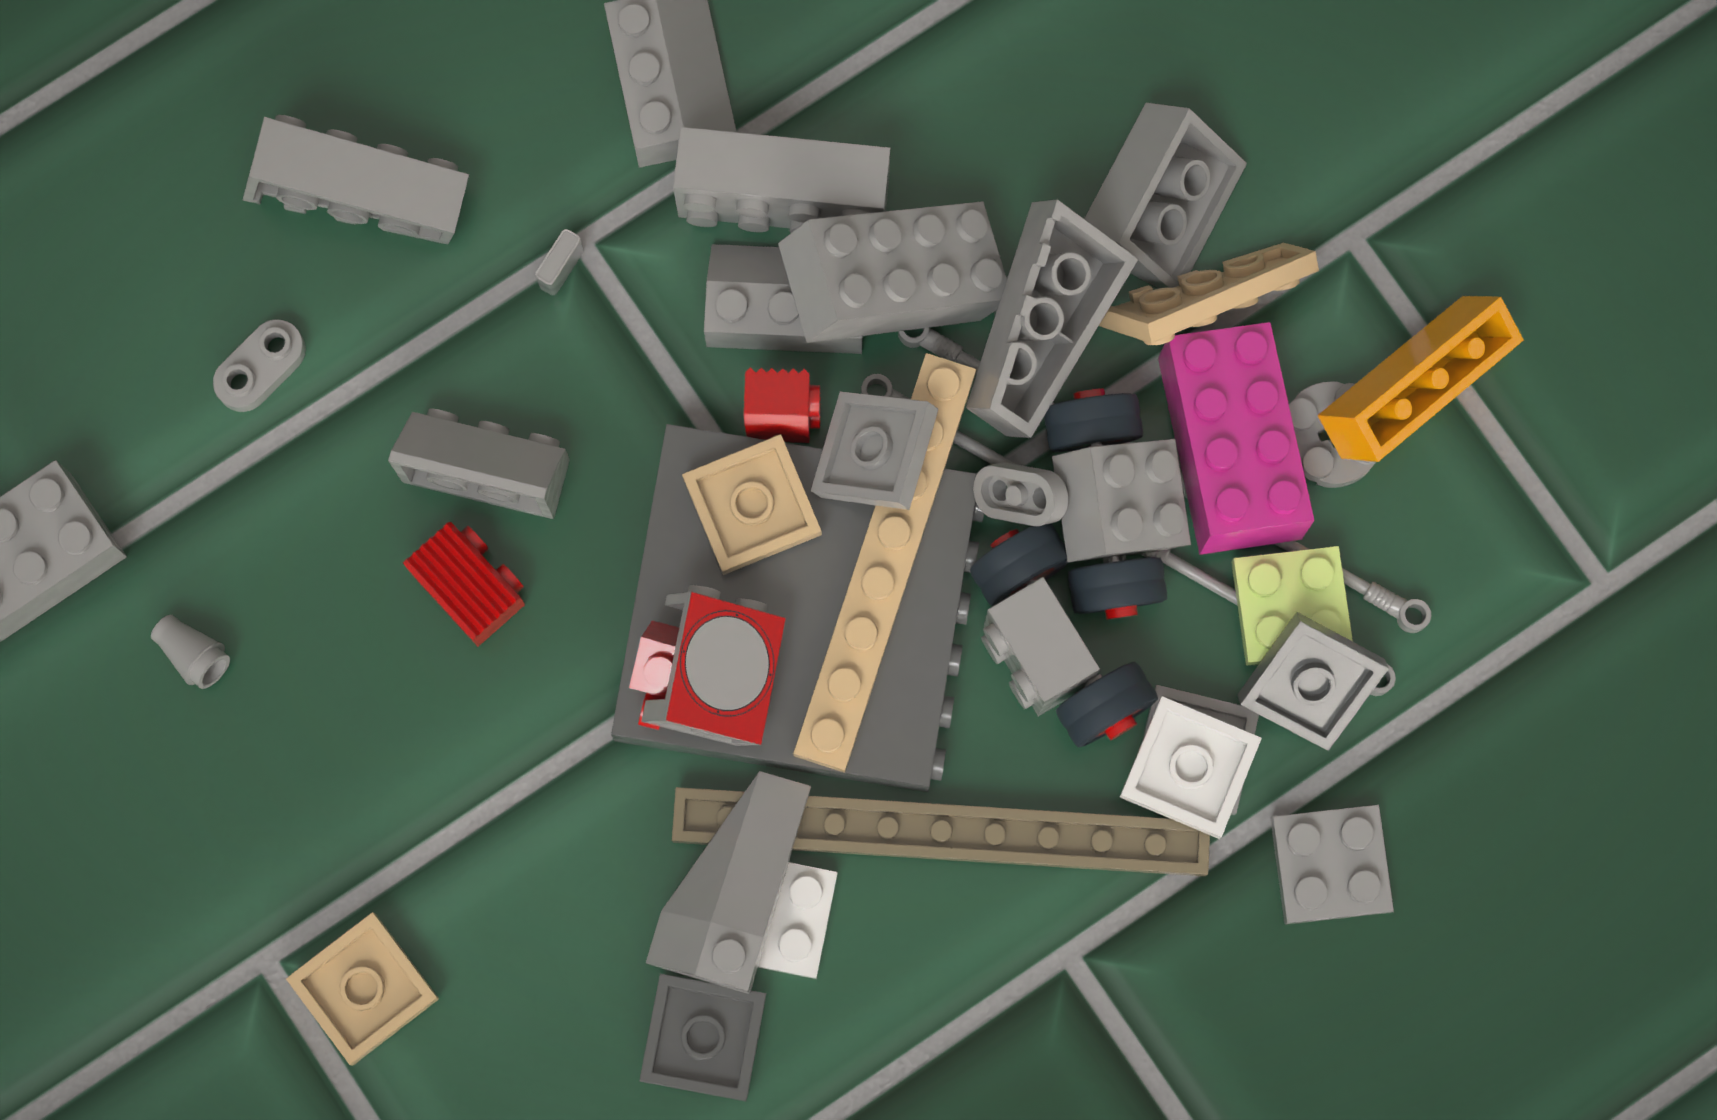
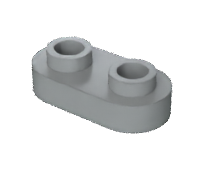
(263, 368)
(1031, 498)

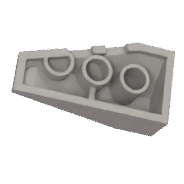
(728, 898)

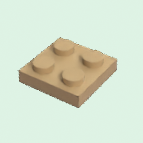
(752, 504)
(362, 989)

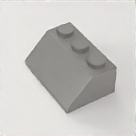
(668, 72)
(1166, 192)
(754, 305)
(481, 462)

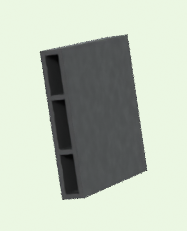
(808, 590)

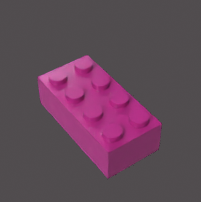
(1235, 438)

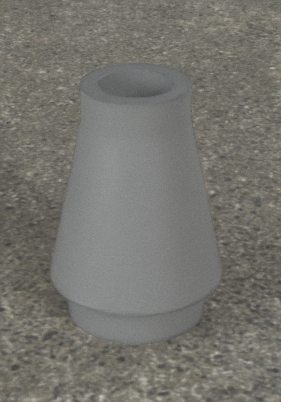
(192, 653)

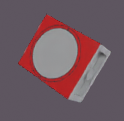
(719, 668)

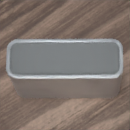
(559, 262)

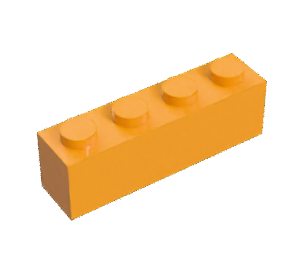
(1420, 378)

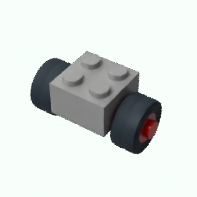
(1118, 501)
(1044, 648)

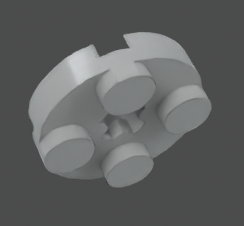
(1319, 459)

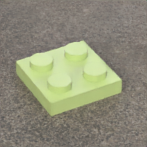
(1278, 586)

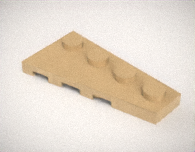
(1204, 294)

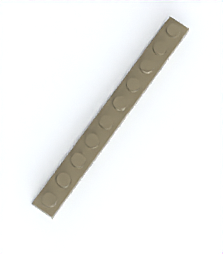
(967, 833)

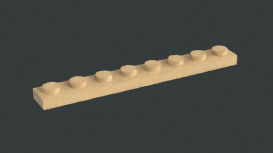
(880, 582)

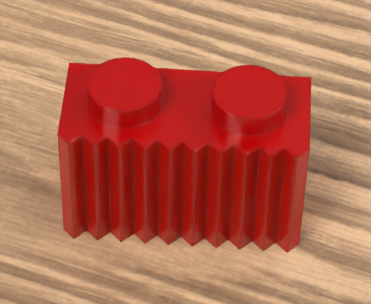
(781, 405)
(465, 582)

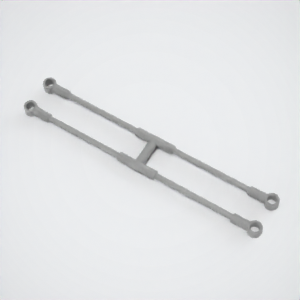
(1373, 592)

